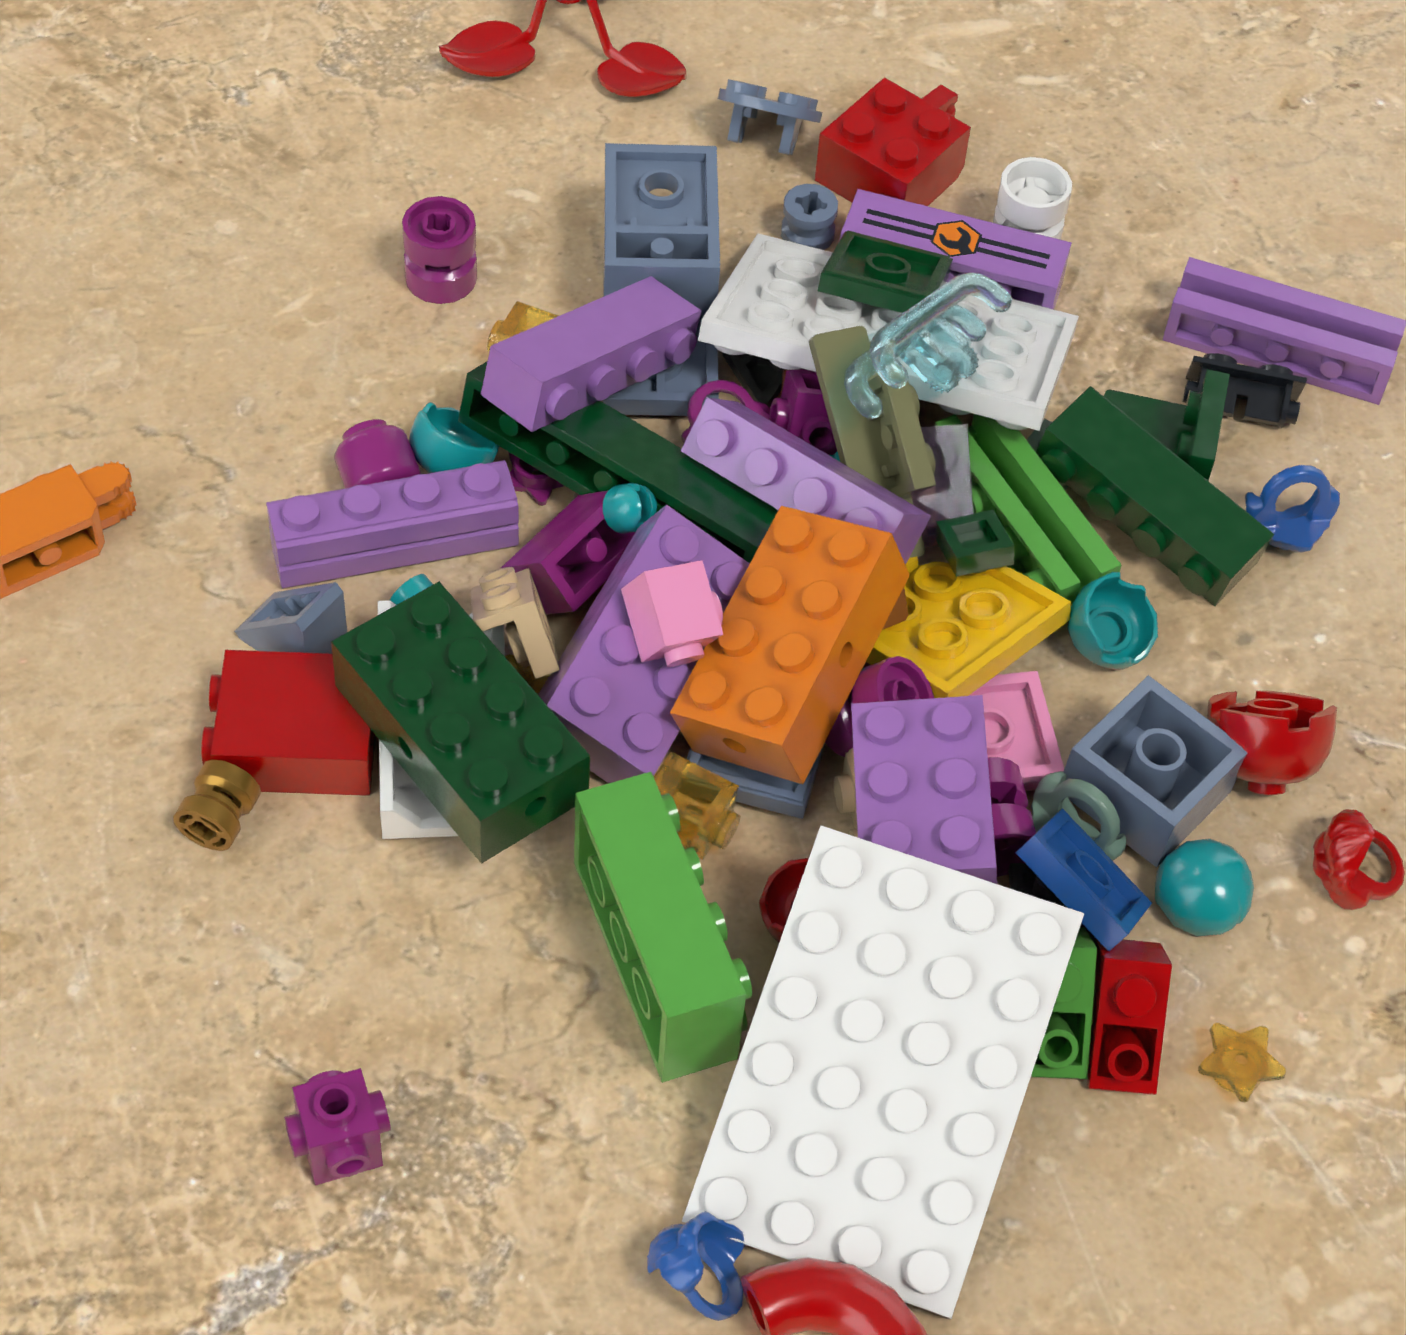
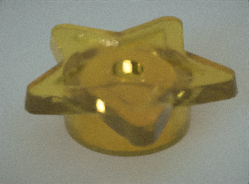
(1238, 1077)

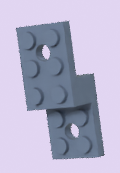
(671, 241)

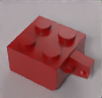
(894, 145)

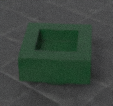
(974, 543)

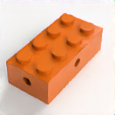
(791, 644)

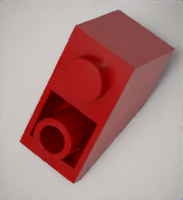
(1128, 1016)

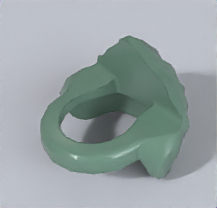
(1053, 795)

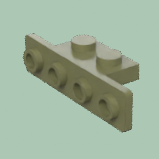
(881, 448)

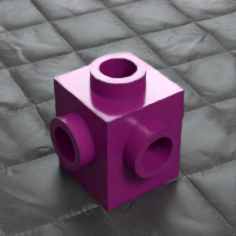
(803, 410)
(337, 1125)

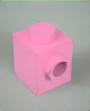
(673, 613)

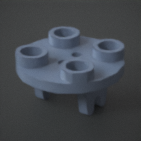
(789, 107)

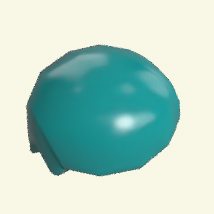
(445, 443)
(1113, 622)
(1204, 887)

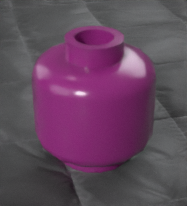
(374, 454)

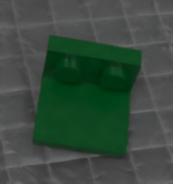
(1186, 429)

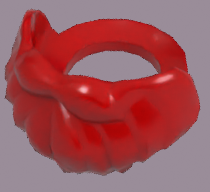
(1340, 854)

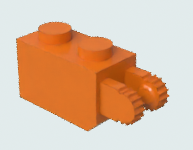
(59, 521)

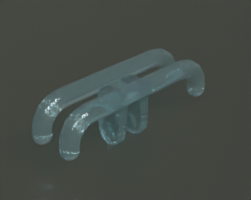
(926, 342)

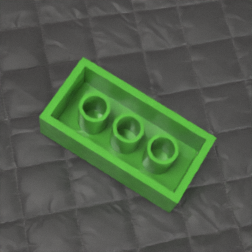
(660, 926)

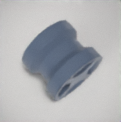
(809, 216)

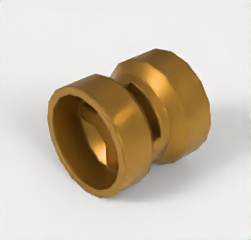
(215, 808)

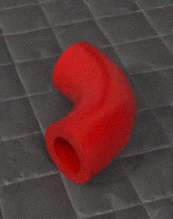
(825, 1299)

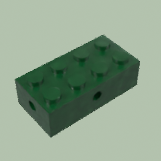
(460, 721)

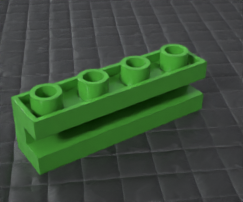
(1047, 528)

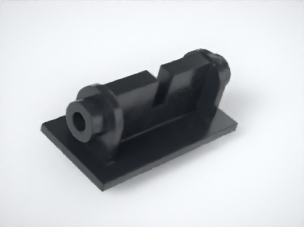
(1265, 388)

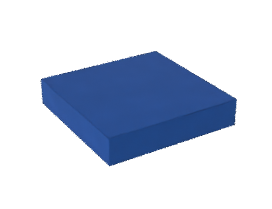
(1085, 879)

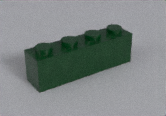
(1153, 496)

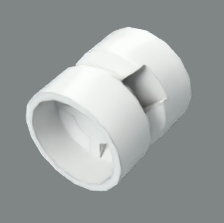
(1034, 197)

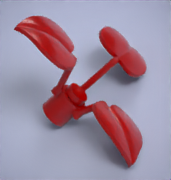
(503, 49)

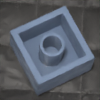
(1157, 767)

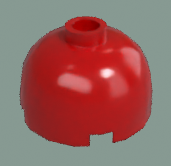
(1280, 731)

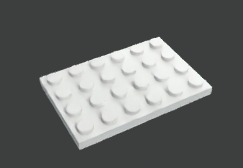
(775, 308)
(886, 1067)

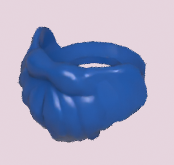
(1299, 525)
(678, 1256)

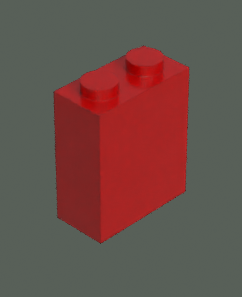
(288, 724)

